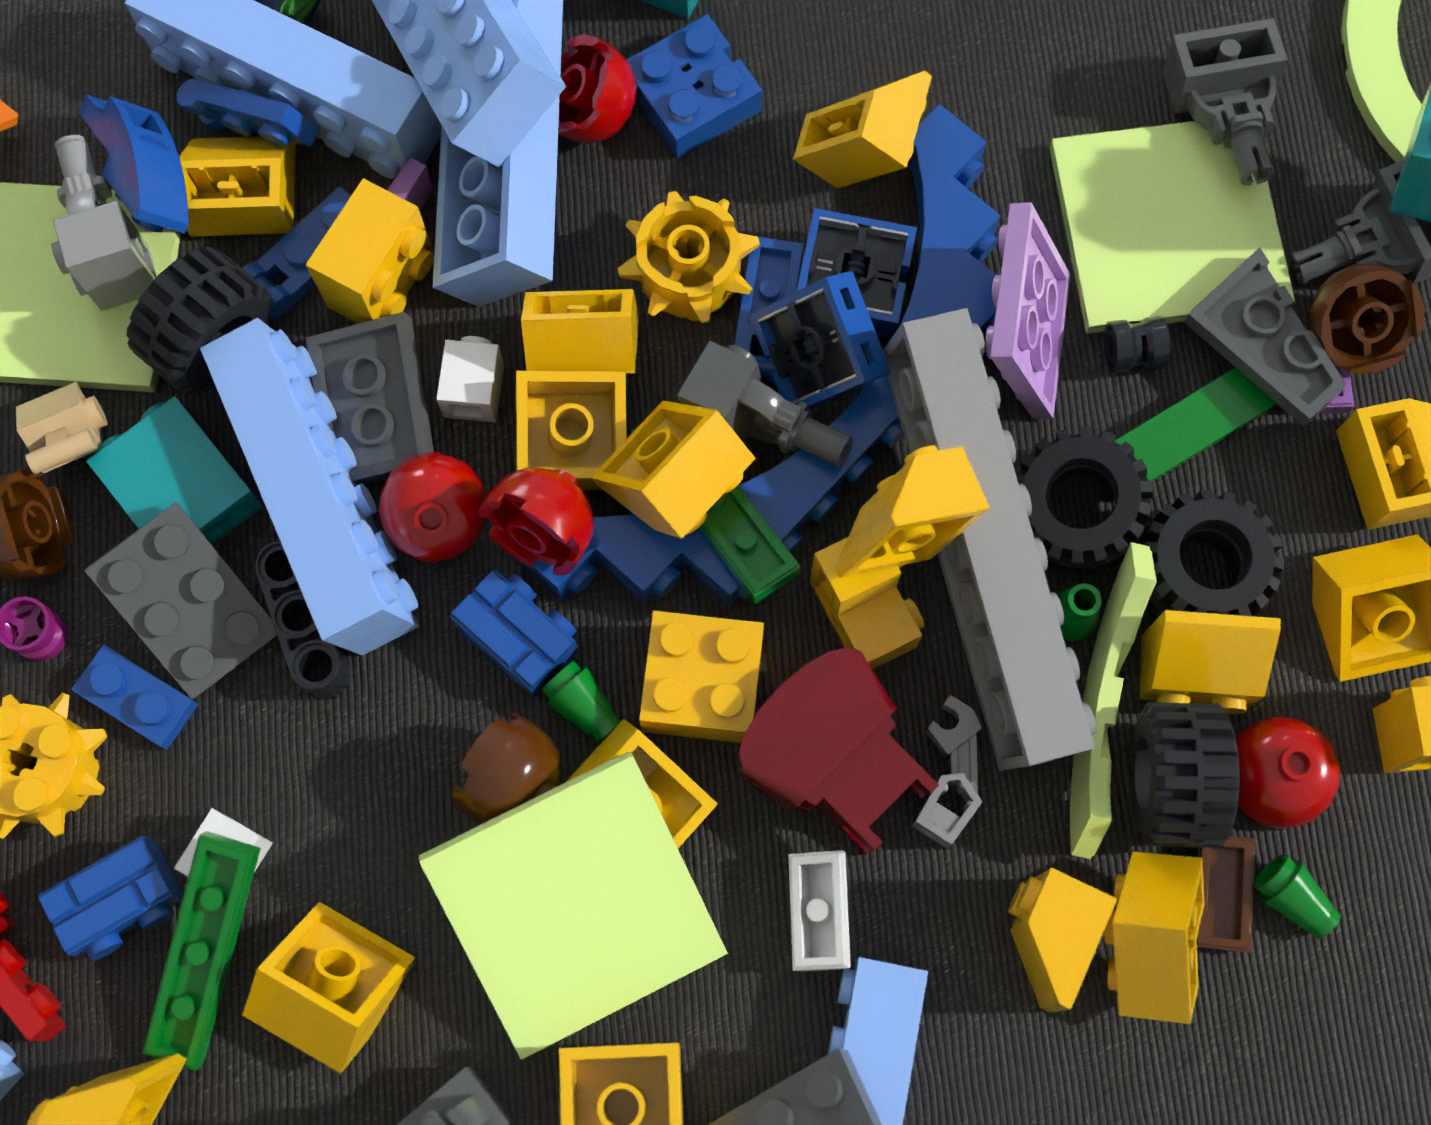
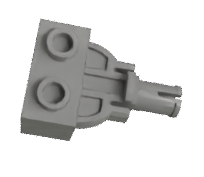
(97, 237)

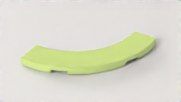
(1378, 74)
(1092, 768)

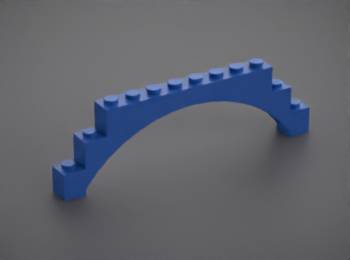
(954, 239)

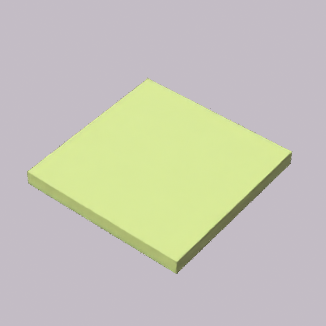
(1158, 221)
(45, 324)
(573, 904)

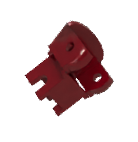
(830, 746)

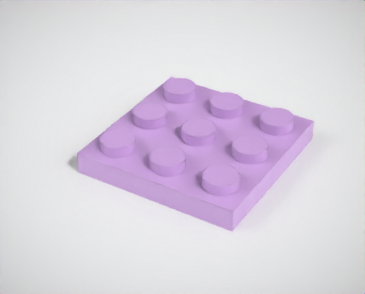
(1029, 311)

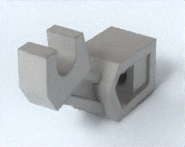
(961, 748)

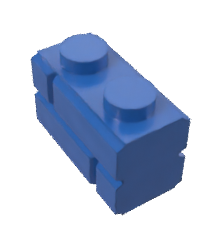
(515, 631)
(111, 899)

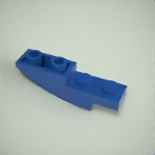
(140, 162)

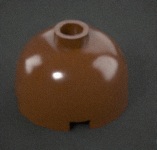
(1366, 317)
(32, 527)
(506, 769)

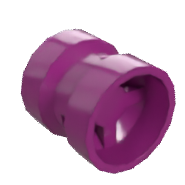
(22, 620)

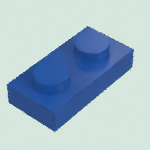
(135, 697)

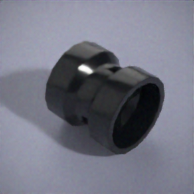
(1137, 344)

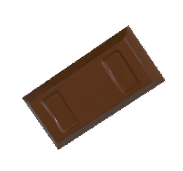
(1227, 895)

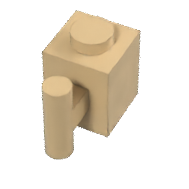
(60, 427)

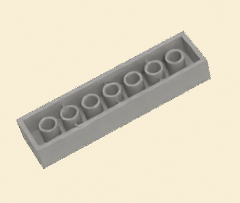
(995, 564)

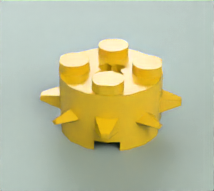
(662, 260)
(63, 770)

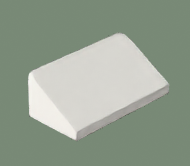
(819, 911)

